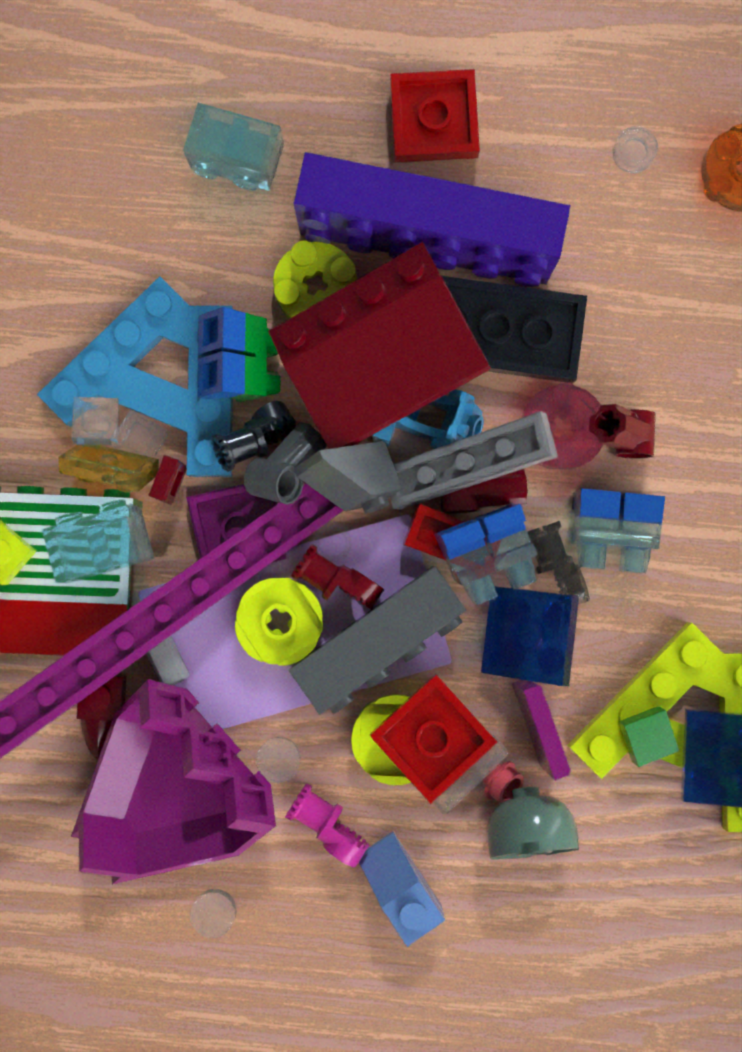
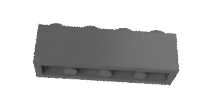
(377, 640)

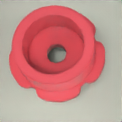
(502, 782)

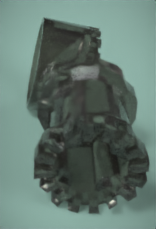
(554, 557)

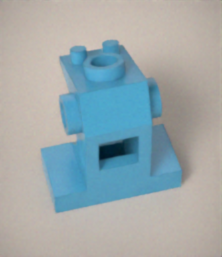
(461, 421)

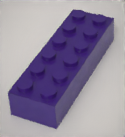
(455, 221)

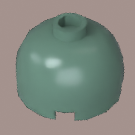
(531, 826)

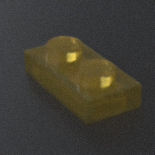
(108, 466)

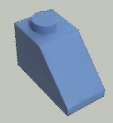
(401, 889)

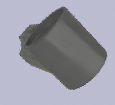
(275, 476)

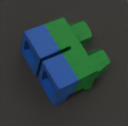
(235, 357)

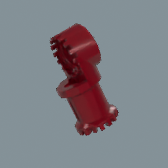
(326, 576)

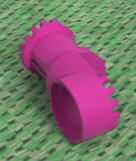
(322, 818)

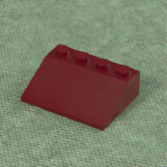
(378, 349)

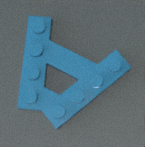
(109, 372)

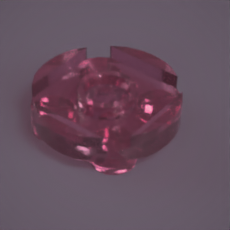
(576, 405)

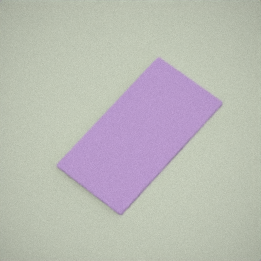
(241, 689)

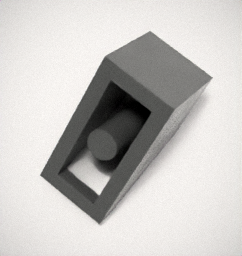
(352, 476)

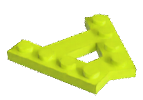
(681, 663)

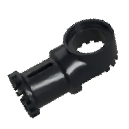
(264, 428)

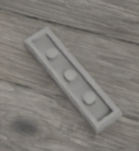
(474, 460)

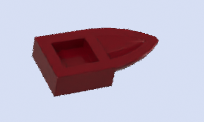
(98, 711)

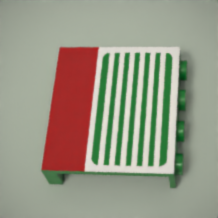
(36, 610)

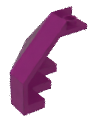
(168, 791)

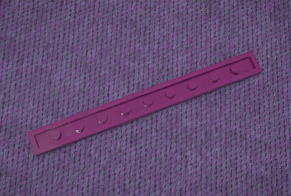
(159, 616)

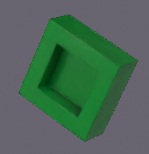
(648, 736)

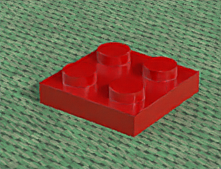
(434, 115)
(433, 738)

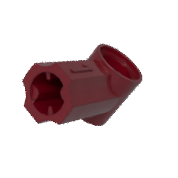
(625, 430)
(491, 493)

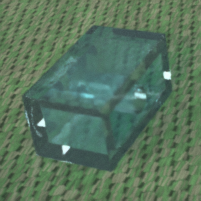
(233, 147)
(97, 543)

